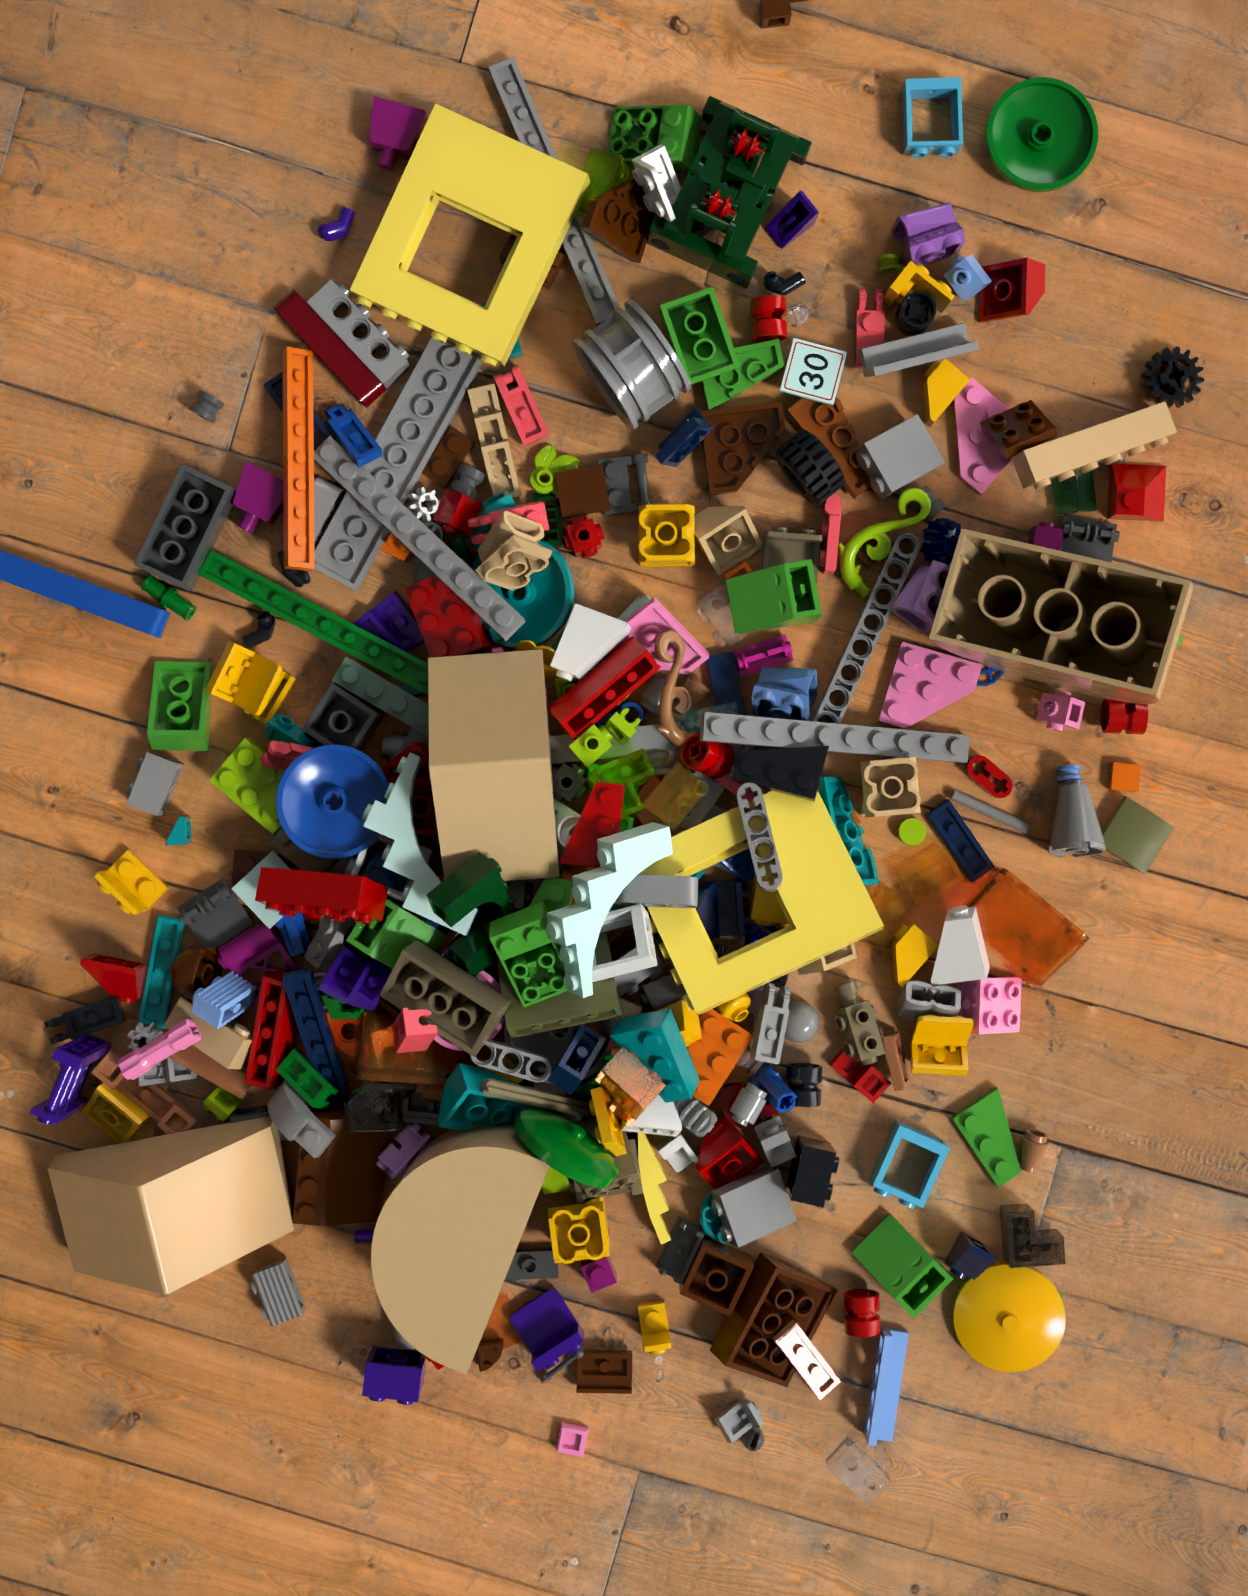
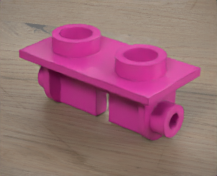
(763, 654)

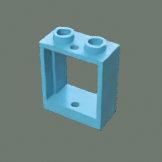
(932, 89)
(921, 1139)

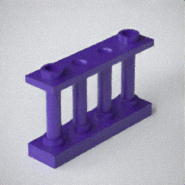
(75, 1063)

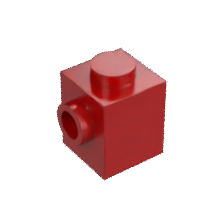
(455, 511)

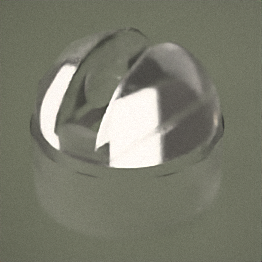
(797, 314)

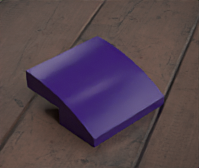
(393, 623)
(355, 980)

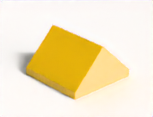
(114, 1113)

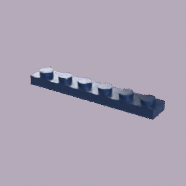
(316, 1032)

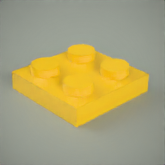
(609, 1128)

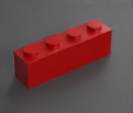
(604, 688)
(271, 1033)

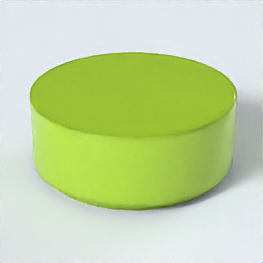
(911, 831)

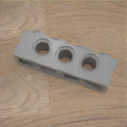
(327, 302)

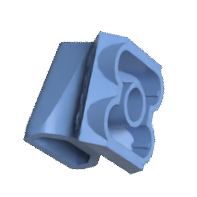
(785, 693)

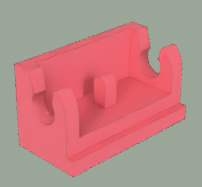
(410, 1034)

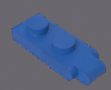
(352, 435)

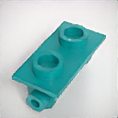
(283, 729)

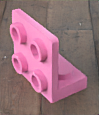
(992, 1004)

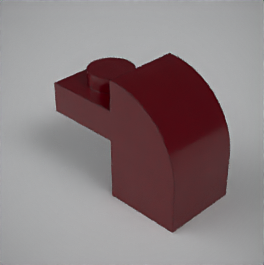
(727, 1096)

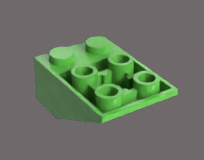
(645, 127)
(774, 597)
(396, 931)
(528, 954)
(902, 1265)

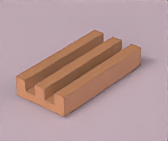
(896, 1060)

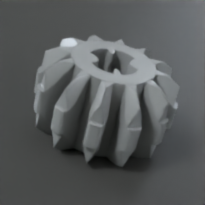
(695, 1116)

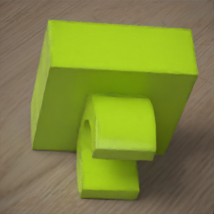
(620, 727)
(221, 1103)

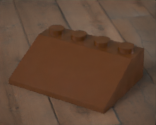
(344, 1180)
(768, 1302)

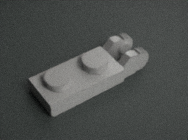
(771, 1025)

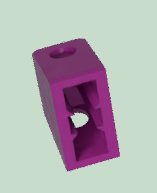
(395, 130)
(259, 497)

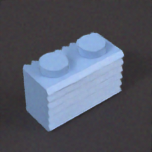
(223, 999)

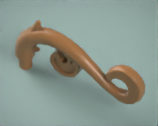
(669, 691)

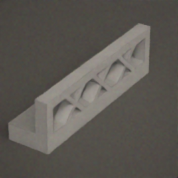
(916, 350)

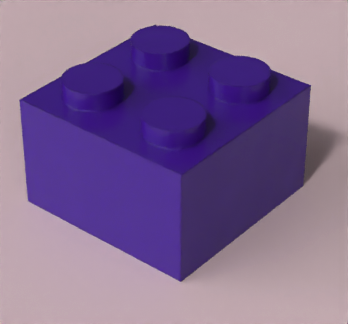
(394, 1375)

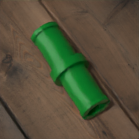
(168, 598)

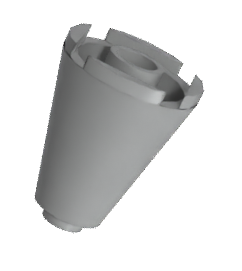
(1075, 823)

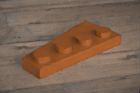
(833, 430)

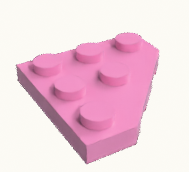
(977, 456)
(649, 623)
(924, 684)

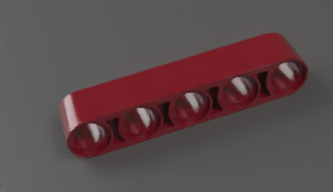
(330, 348)

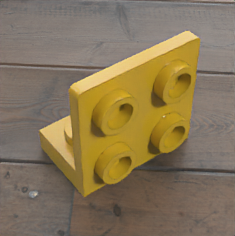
(917, 279)
(131, 884)

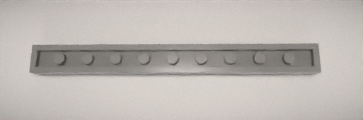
(577, 241)
(419, 539)
(839, 737)

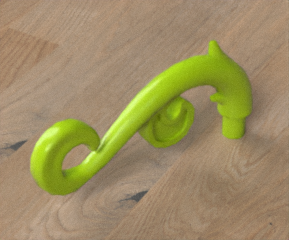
(877, 531)

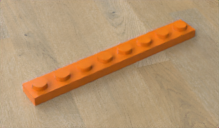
(298, 459)

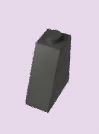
(662, 992)

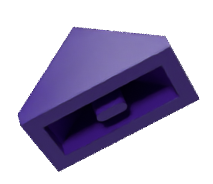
(792, 220)

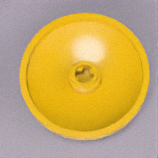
(1009, 1317)

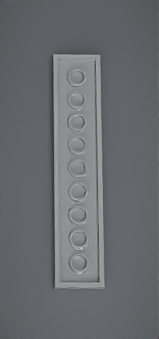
(406, 445)

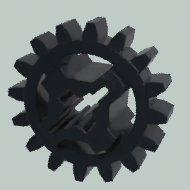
(1171, 366)

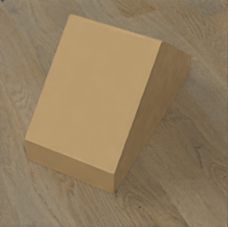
(492, 762)
(173, 1203)

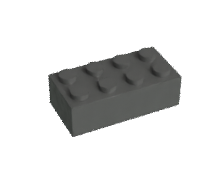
(186, 527)

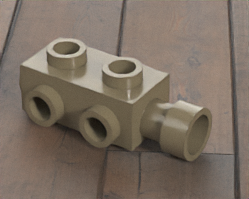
(857, 1031)

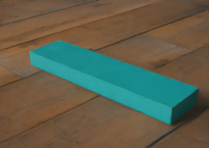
(158, 984)

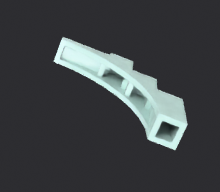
(405, 854)
(594, 893)

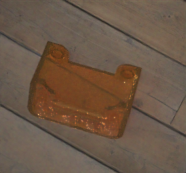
(1024, 926)
(376, 1057)

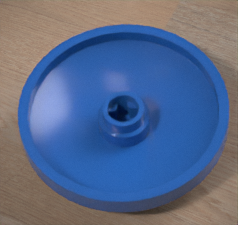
(325, 798)

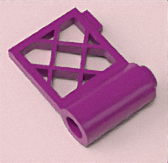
(249, 949)

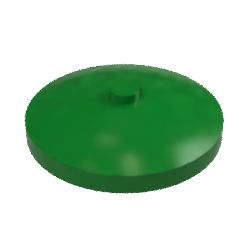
(1041, 134)
(566, 1147)

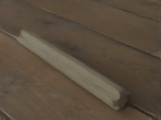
(536, 1097)

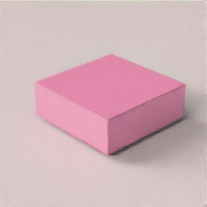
(572, 1439)

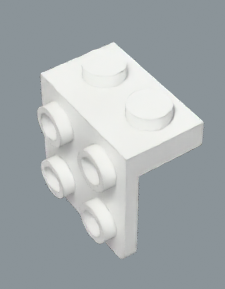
(659, 181)

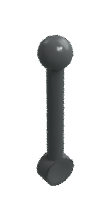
(576, 1355)

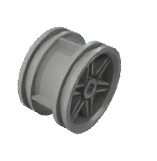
(632, 364)

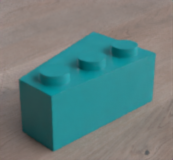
(660, 1049)

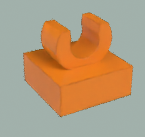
(395, 548)

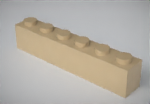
(1093, 445)

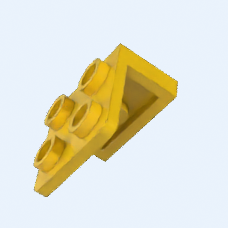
(244, 678)
(940, 1045)

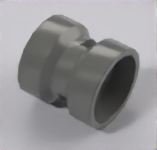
(468, 480)
(936, 506)

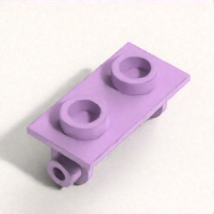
(397, 1160)

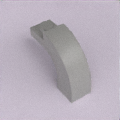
(297, 1122)

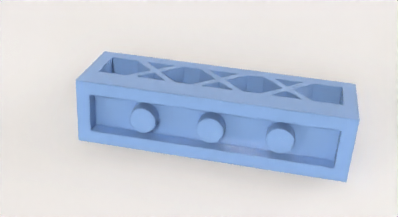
(885, 1385)

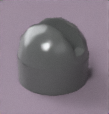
(748, 1437)

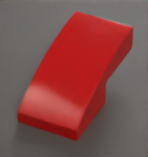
(863, 1078)

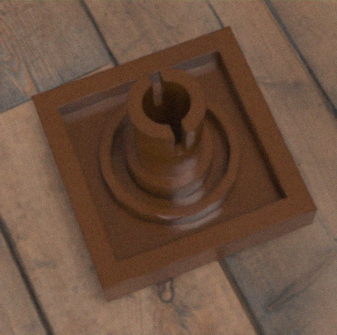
(1018, 429)

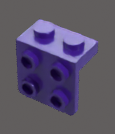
(548, 1329)

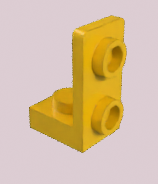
(654, 1327)

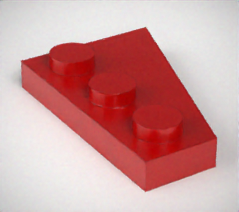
(598, 819)

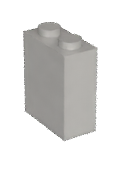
(899, 457)
(752, 1206)

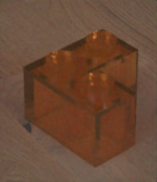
(630, 1085)

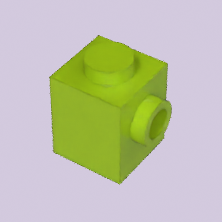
(592, 744)

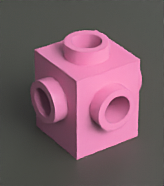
(1060, 710)

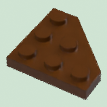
(620, 219)
(739, 443)

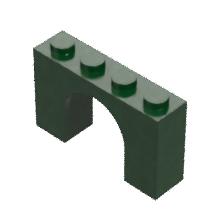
(458, 895)

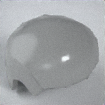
(802, 1022)

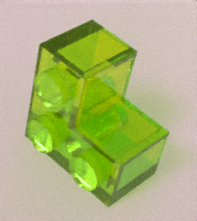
(628, 770)

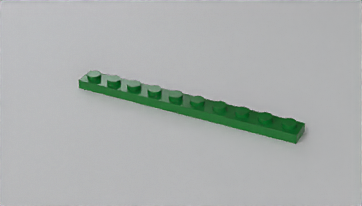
(316, 620)

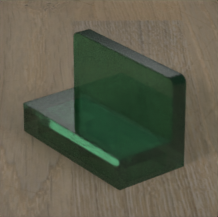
(1074, 494)

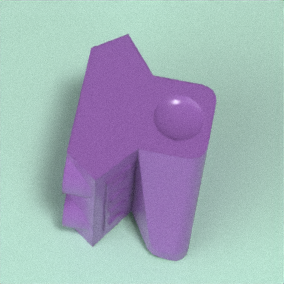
(928, 234)

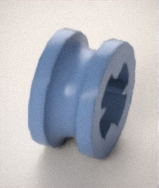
(1068, 772)

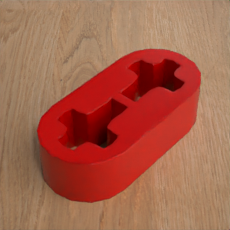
(411, 748)
(984, 782)

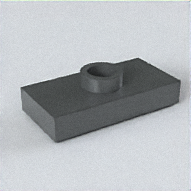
(533, 1265)

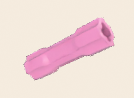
(143, 1059)

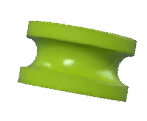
(890, 263)

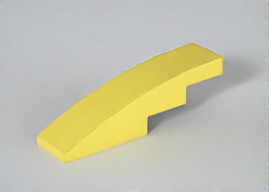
(651, 1176)

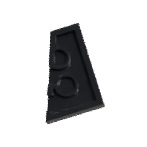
(783, 770)

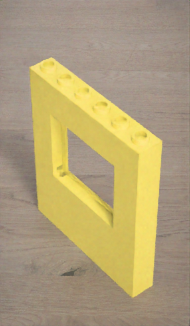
(496, 183)
(817, 895)

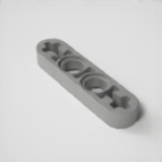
(757, 837)

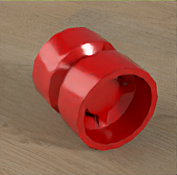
(768, 317)
(1123, 716)
(706, 757)
(862, 1315)

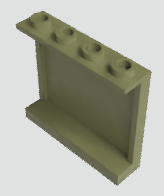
(565, 1008)

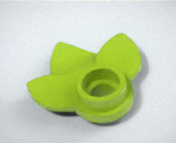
(547, 464)

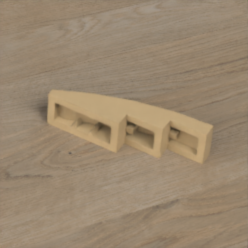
(493, 439)

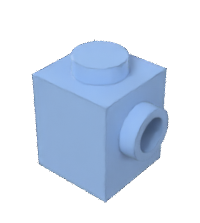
(966, 277)

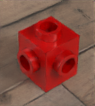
(588, 547)

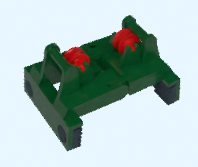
(704, 199)

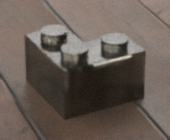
(1025, 1245)

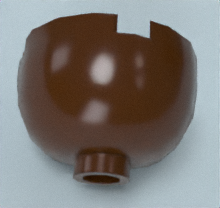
(194, 969)

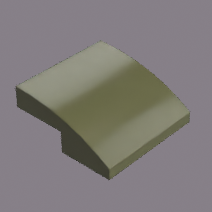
(1135, 834)

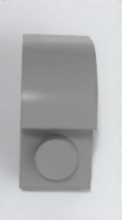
(775, 1141)

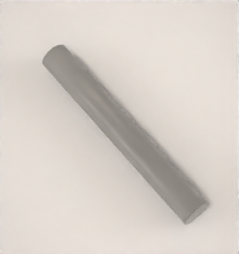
(990, 811)

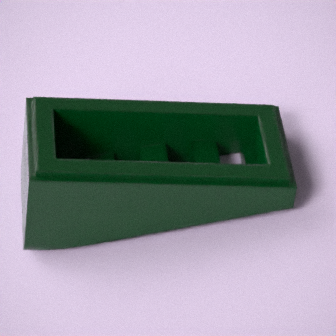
(555, 542)

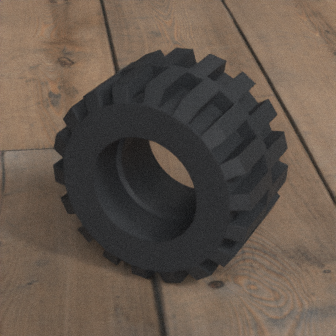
(810, 467)

